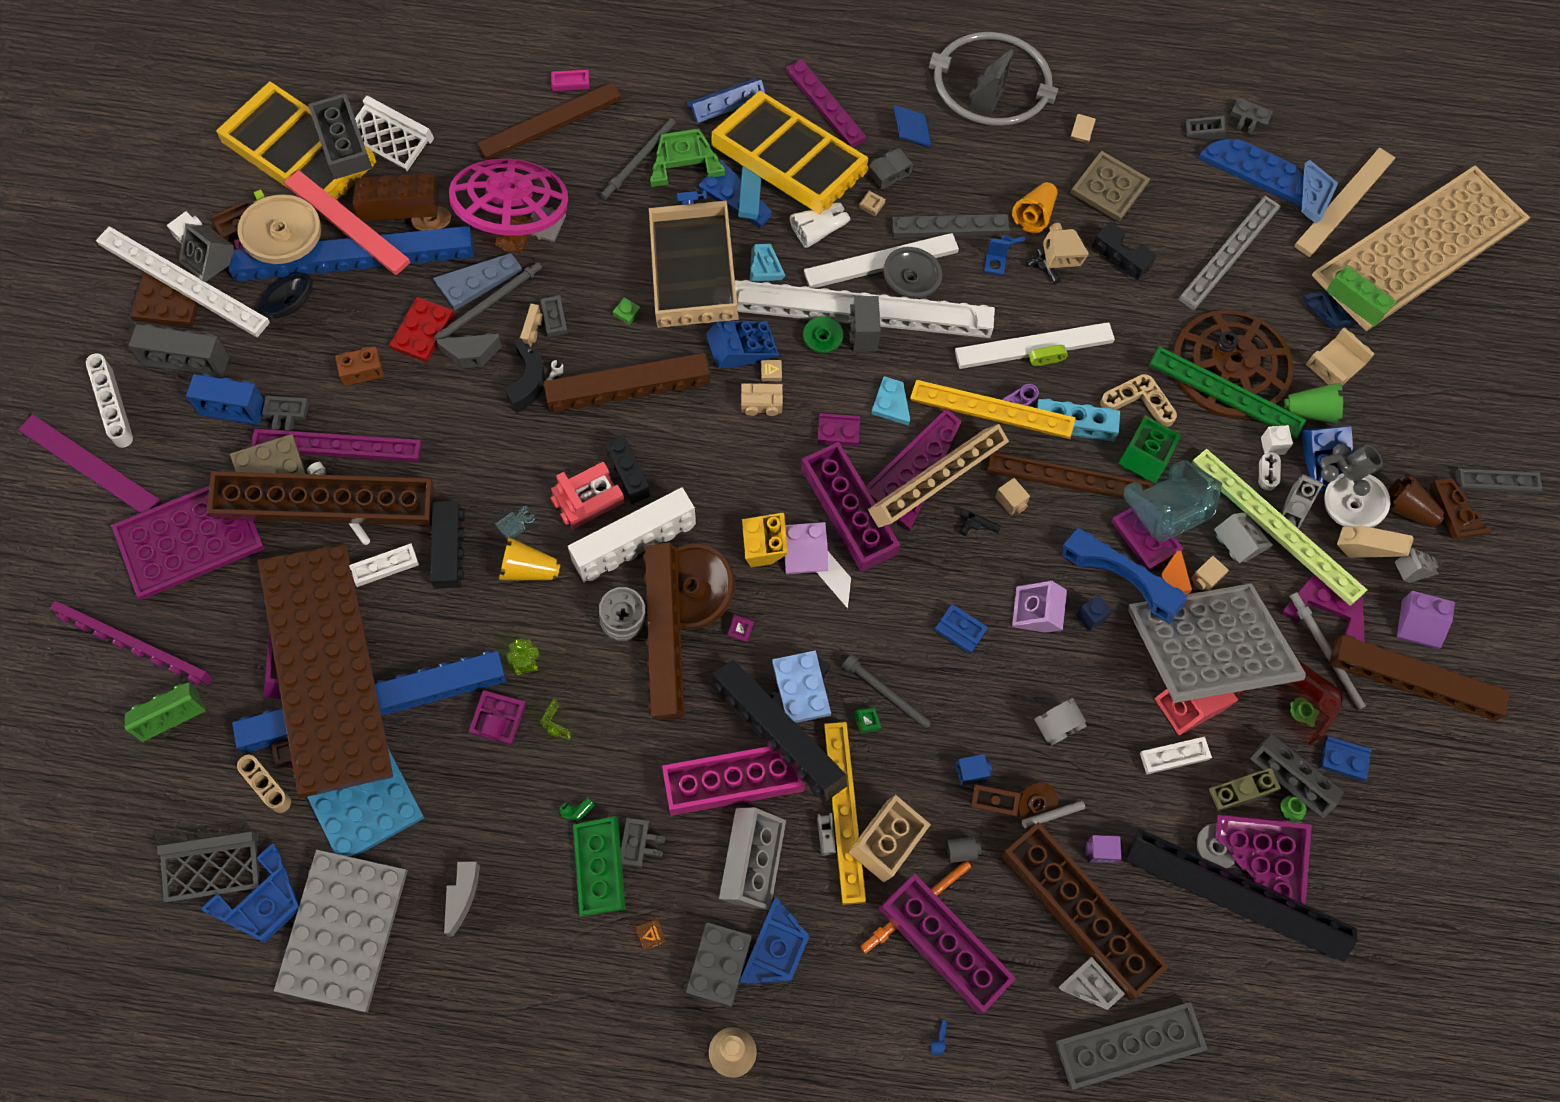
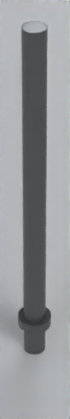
(528, 273)

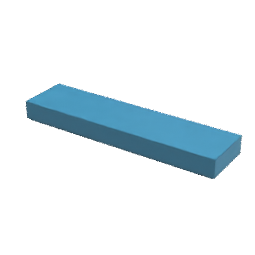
(749, 194)

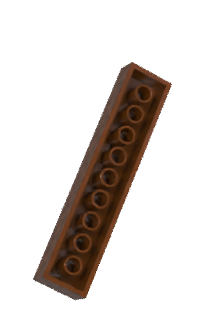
(320, 498)

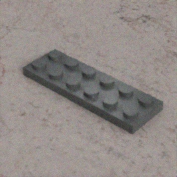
(1131, 1045)

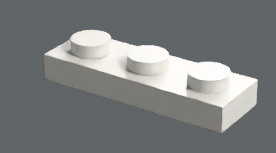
(384, 565)
(1175, 755)

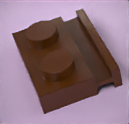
(228, 220)

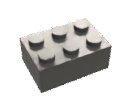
(718, 965)

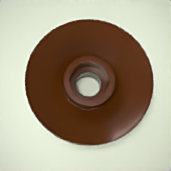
(1044, 797)

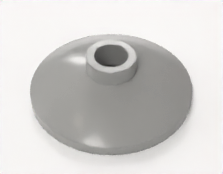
(1205, 842)

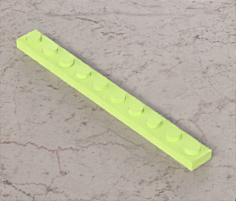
(1281, 529)

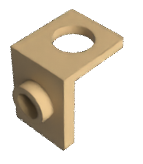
(1082, 129)

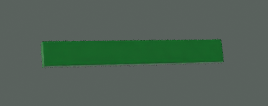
(1226, 391)

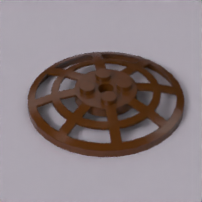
(1236, 371)

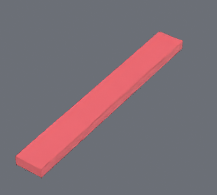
(347, 222)

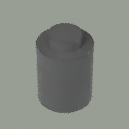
(962, 849)

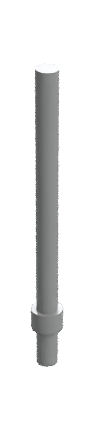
(1305, 614)

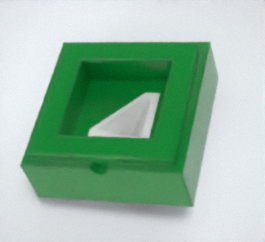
(867, 720)

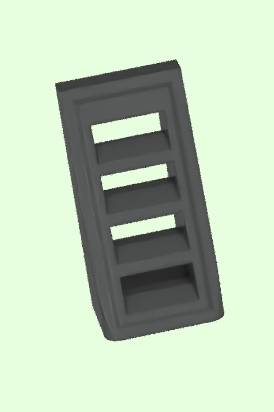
(1217, 121)

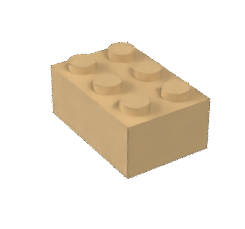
(889, 838)

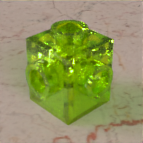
(523, 656)

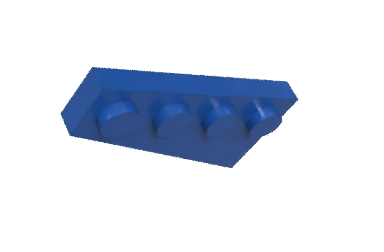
(728, 189)

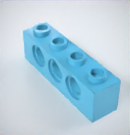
(1086, 426)

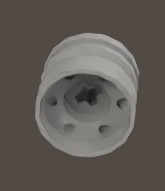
(618, 602)

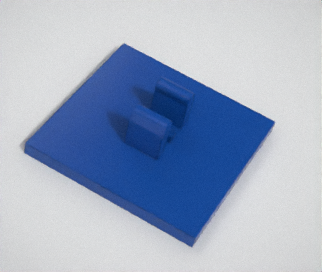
(912, 126)

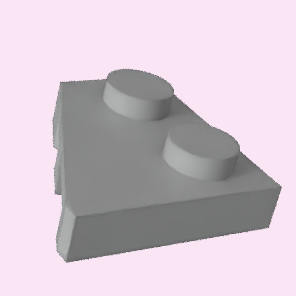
(1092, 985)

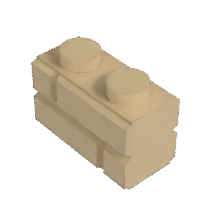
(761, 399)

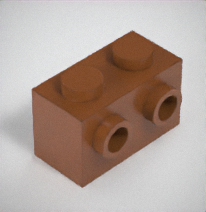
(359, 366)

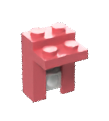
(585, 486)

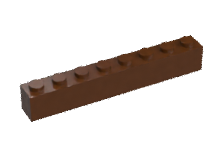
(627, 382)
(663, 632)
(1419, 677)

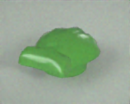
(1303, 711)
(1293, 808)

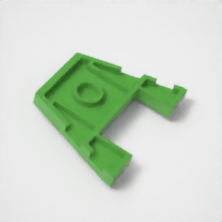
(684, 149)

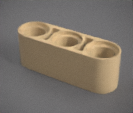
(256, 777)

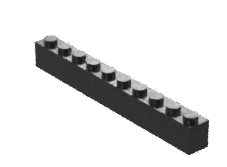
(1242, 895)

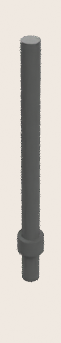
(616, 182)

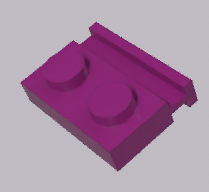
(838, 428)

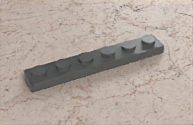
(957, 224)

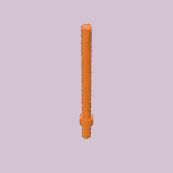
(881, 934)

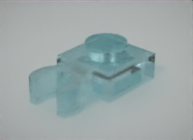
(513, 525)

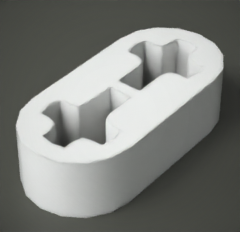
(1273, 471)

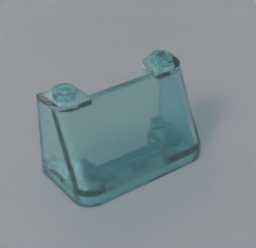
(1175, 504)

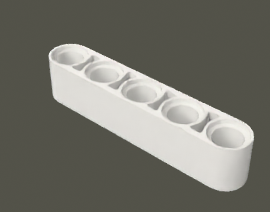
(111, 408)

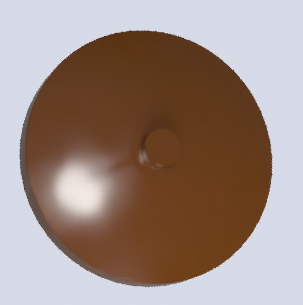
(704, 585)

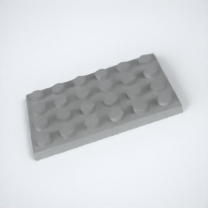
(341, 931)

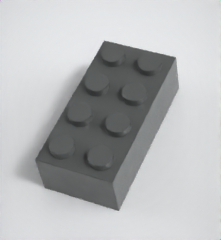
(340, 136)
(179, 350)

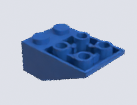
(741, 343)
(1320, 443)

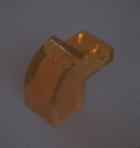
(512, 242)

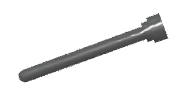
(853, 665)

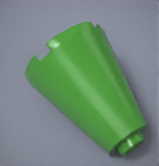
(1317, 404)

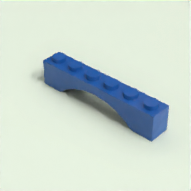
(1089, 552)

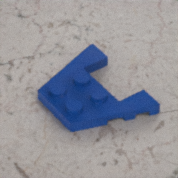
(266, 907)

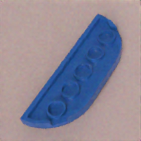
(1256, 167)

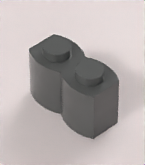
(890, 168)

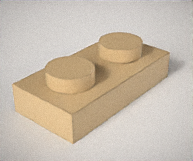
(533, 319)

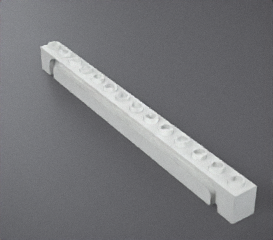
(894, 311)

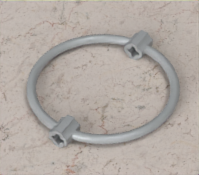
(941, 63)

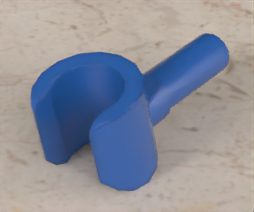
(1013, 240)
(938, 1046)

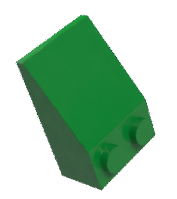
(1150, 449)

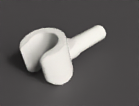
(555, 371)

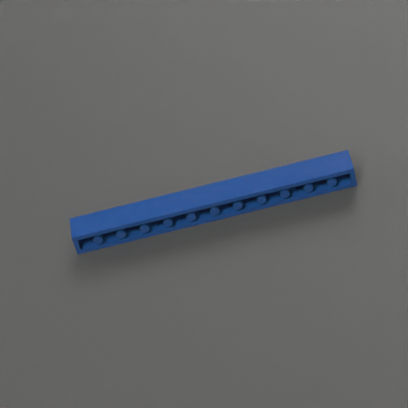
(347, 255)
(393, 696)

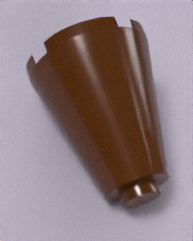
(1414, 502)

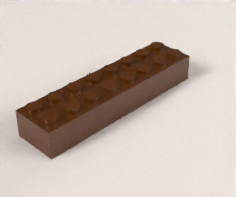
(1084, 911)

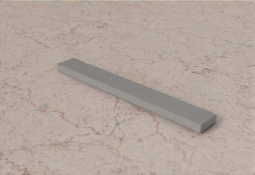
(1229, 253)

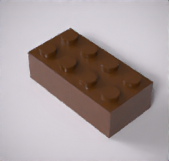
(396, 197)

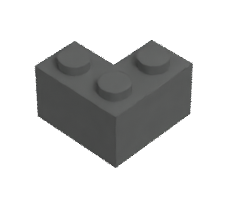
(866, 325)

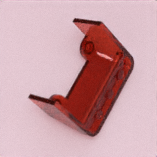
(1325, 693)

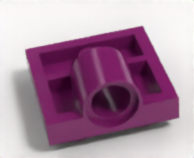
(497, 717)

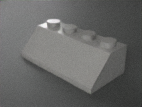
(752, 859)

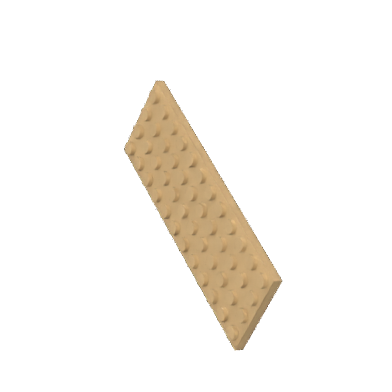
(1429, 239)

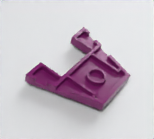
(1321, 596)

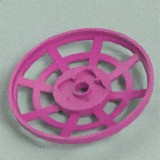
(508, 190)

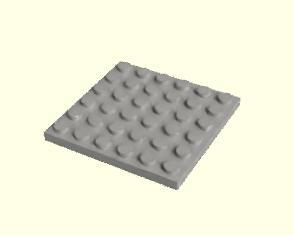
(1217, 644)

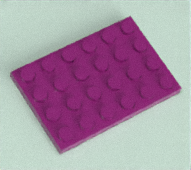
(181, 543)

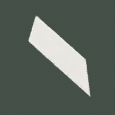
(837, 580)

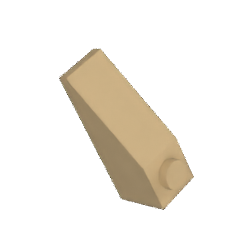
(1373, 542)

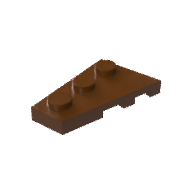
(1458, 514)

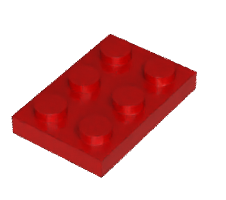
(419, 327)

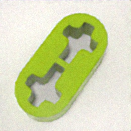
(1048, 355)

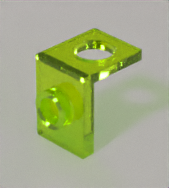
(552, 728)

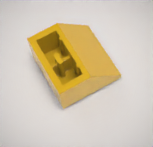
(765, 539)

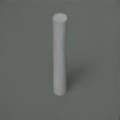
(1053, 814)

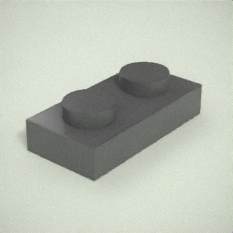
(554, 316)

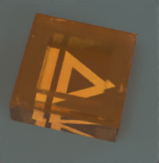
(650, 934)

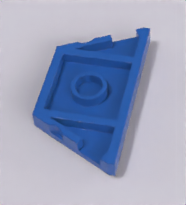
(776, 949)

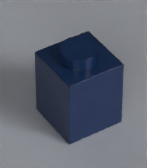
(1093, 613)

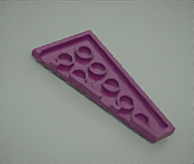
(919, 455)

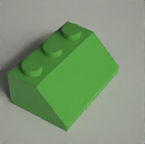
(1361, 295)
(164, 712)

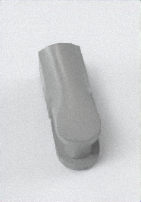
(826, 837)

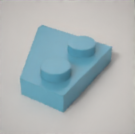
(765, 264)
(892, 402)

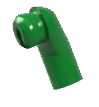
(576, 812)

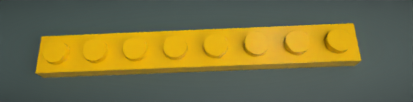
(993, 409)
(845, 817)

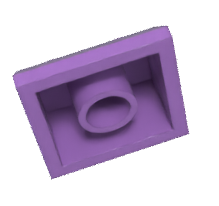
(1425, 619)

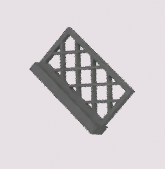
(202, 847)

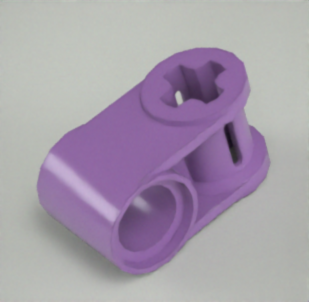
(1019, 398)

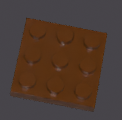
(162, 304)

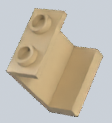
(1340, 358)

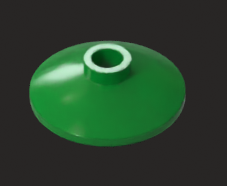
(826, 328)

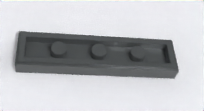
(1499, 481)

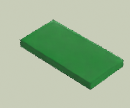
(599, 867)

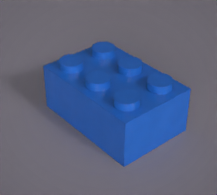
(226, 399)

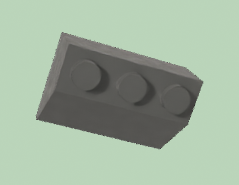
(204, 251)

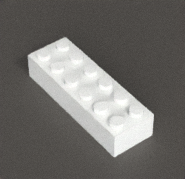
(630, 535)

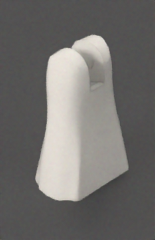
(813, 227)

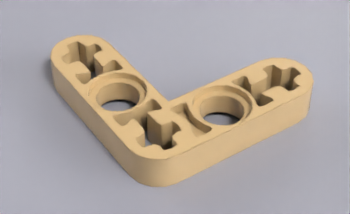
(1145, 394)

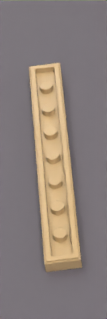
(1344, 202)

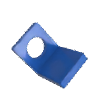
(997, 252)

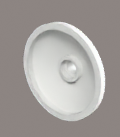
(1370, 508)

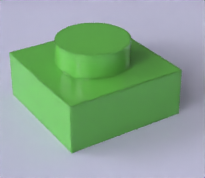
(626, 311)

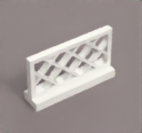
(400, 122)

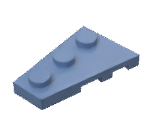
(1317, 191)

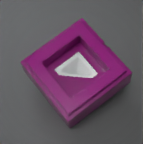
(741, 628)

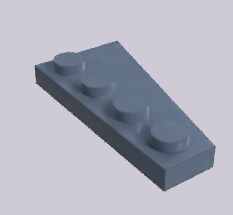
(473, 281)

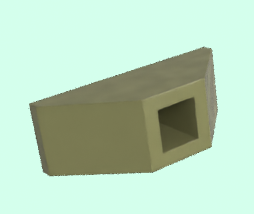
(1244, 789)

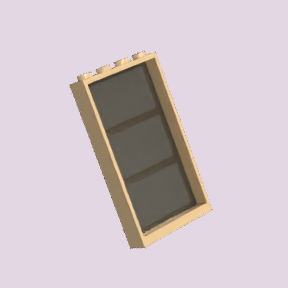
(692, 264)

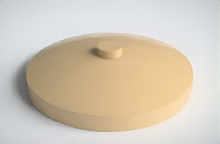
(279, 229)

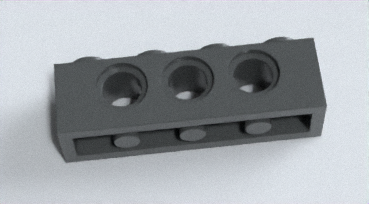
(1297, 775)

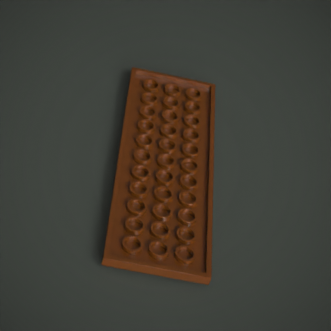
(324, 671)

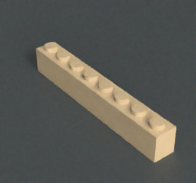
(938, 476)

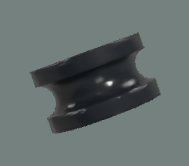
(1226, 347)

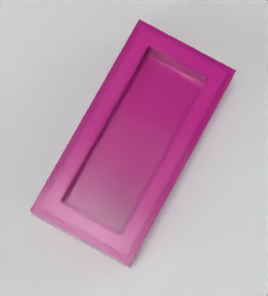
(570, 80)

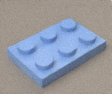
(801, 686)

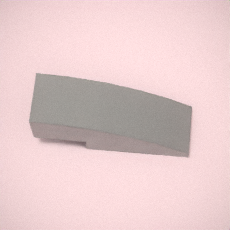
(460, 896)

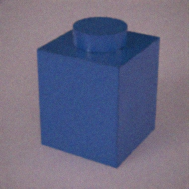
(973, 769)

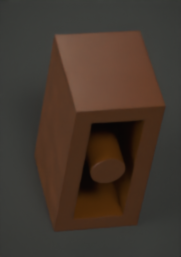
(995, 799)

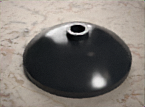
(286, 296)

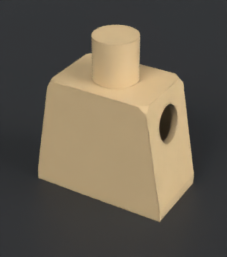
(1063, 248)

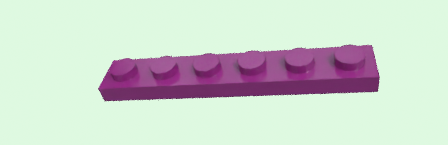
(826, 104)

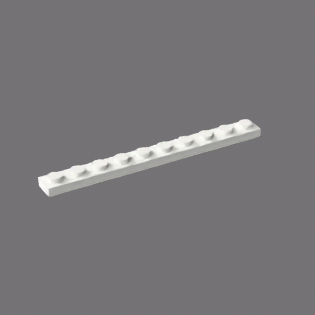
(183, 281)

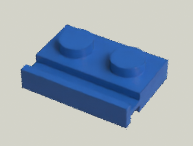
(689, 197)
(961, 629)
(1345, 758)

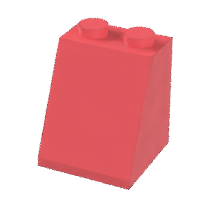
(1193, 712)

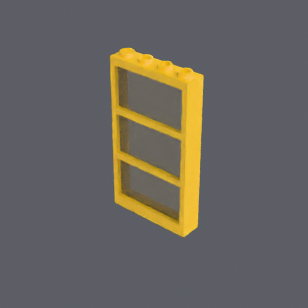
(281, 138)
(790, 152)

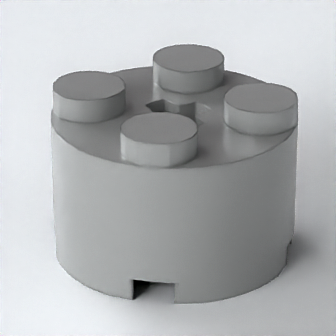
(1060, 720)

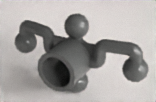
(1354, 466)

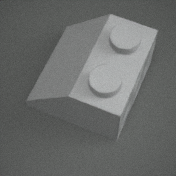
(1242, 537)

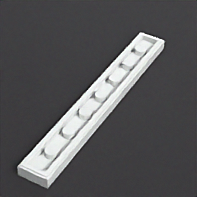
(873, 262)
(1021, 347)

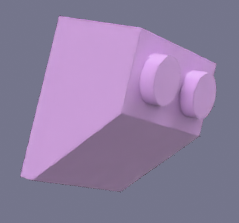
(806, 548)
(1039, 607)

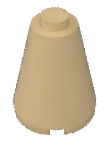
(732, 1052)

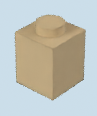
(1012, 497)
(1209, 574)

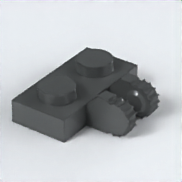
(1250, 113)
(285, 408)
(634, 843)

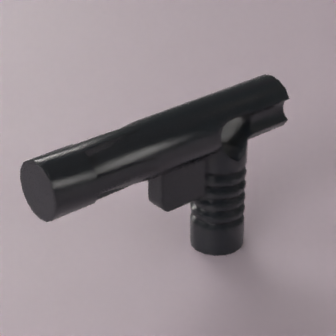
(1042, 265)
(976, 522)

